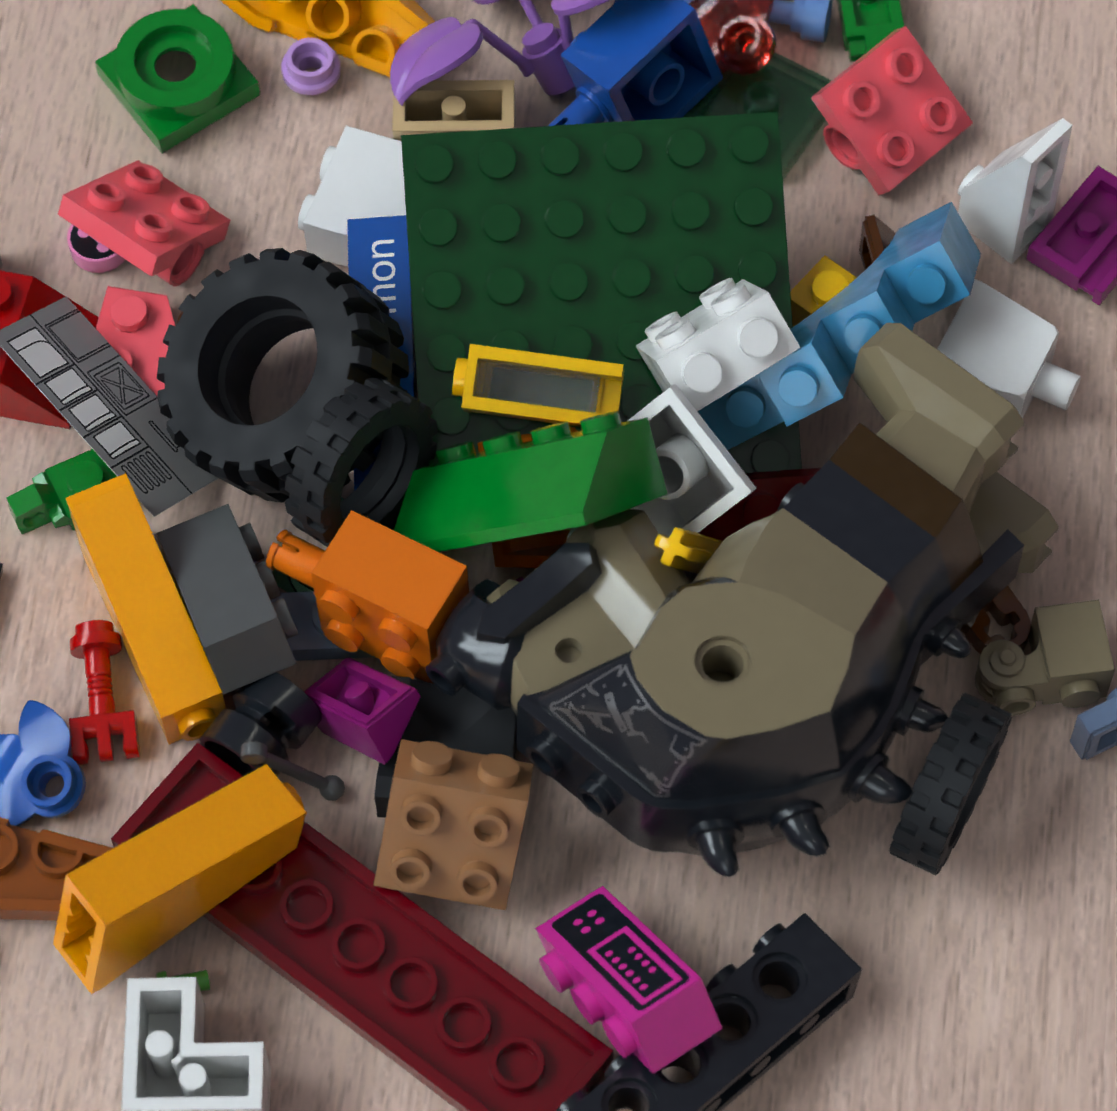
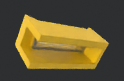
(536, 385)

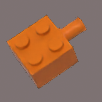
(376, 591)

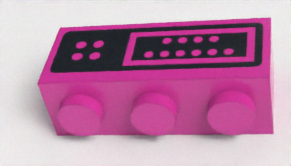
(626, 980)

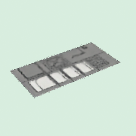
(103, 402)

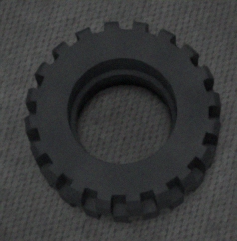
(230, 332)

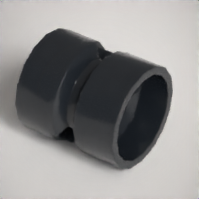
(265, 712)

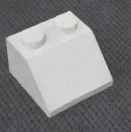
(695, 466)

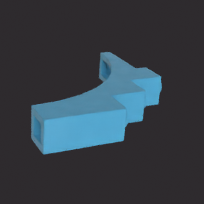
(917, 275)

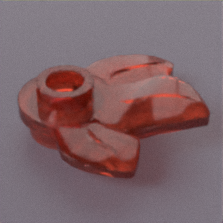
(734, 25)

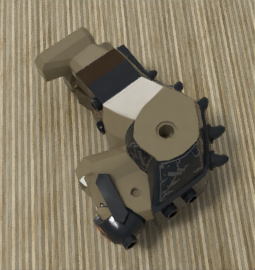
(796, 651)

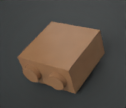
(453, 824)

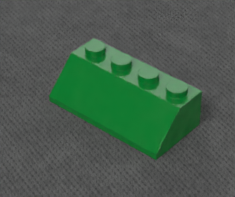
(532, 485)

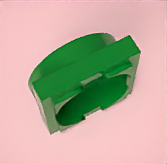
(178, 109)

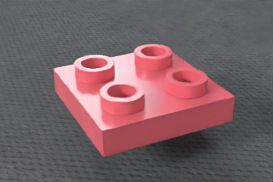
(889, 112)
(146, 220)

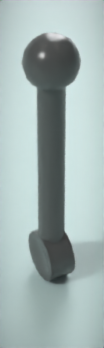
(330, 787)

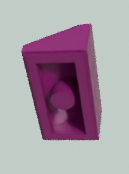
(363, 708)

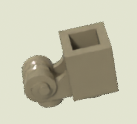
(1066, 666)

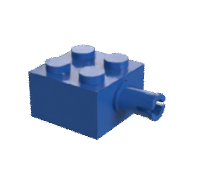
(639, 64)

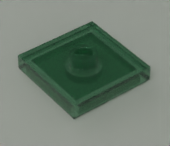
(779, 88)

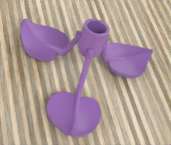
(448, 44)

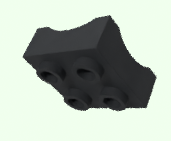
(455, 721)

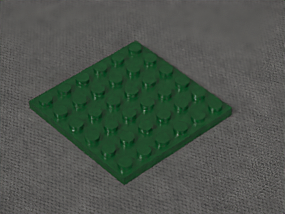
(583, 244)

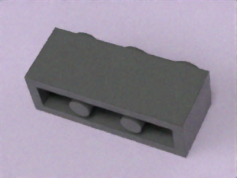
(230, 597)

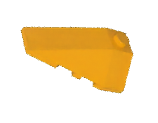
(354, 29)

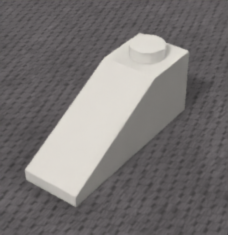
(1016, 191)

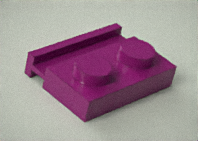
(1082, 238)

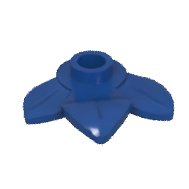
(33, 759)

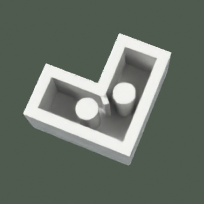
(170, 1063)

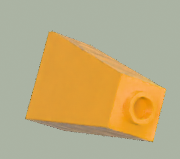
(146, 608)
(173, 875)

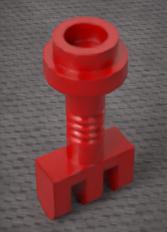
(95, 644)

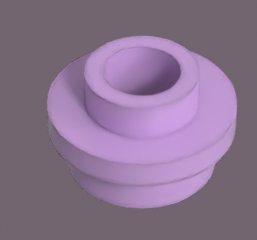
(310, 54)

